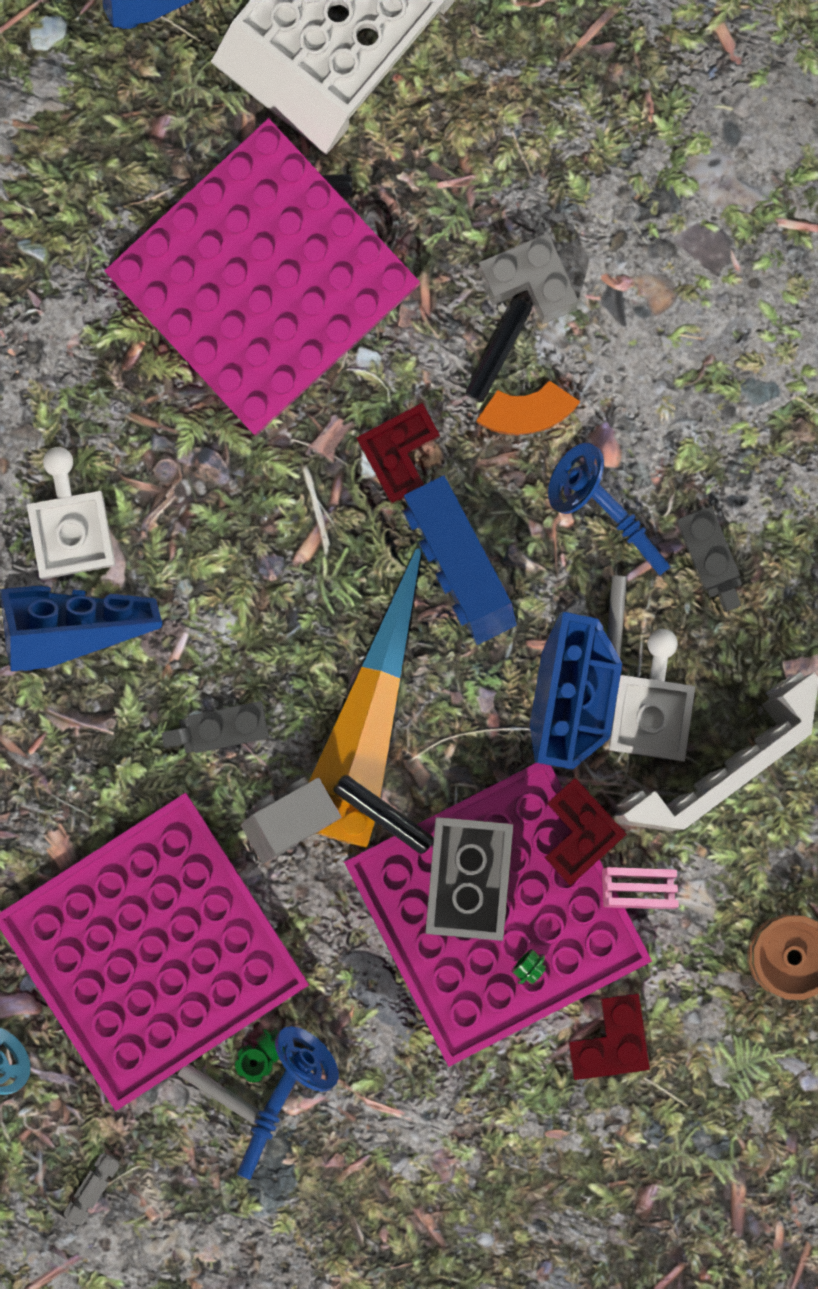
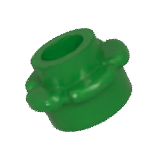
(529, 967)
(267, 1042)
(243, 1066)

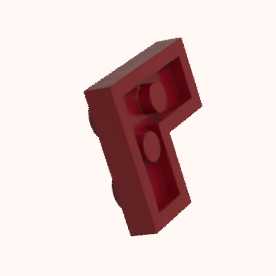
(388, 450)
(591, 836)
(621, 1049)

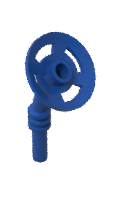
(588, 486)
(297, 1069)

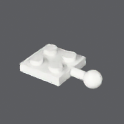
(71, 530)
(651, 713)

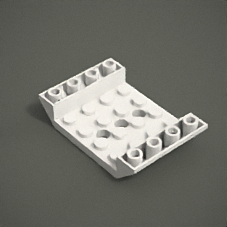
(314, 67)
(791, 708)

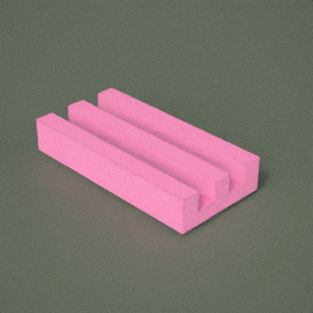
(639, 873)

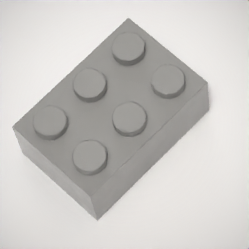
(469, 879)

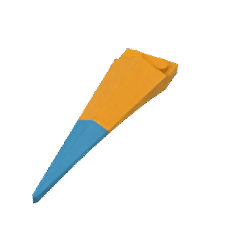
(364, 727)

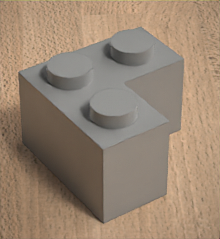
(533, 269)
(284, 823)

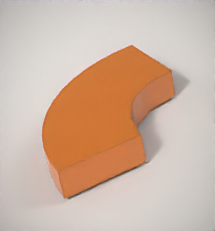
(527, 413)

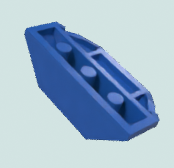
(574, 692)

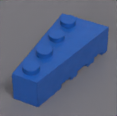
(460, 559)

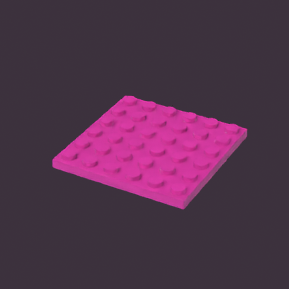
(262, 277)
(151, 951)
(468, 982)

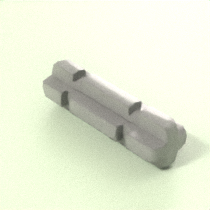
(91, 1189)

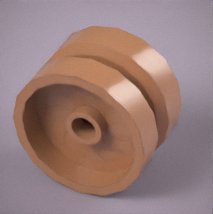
(769, 952)

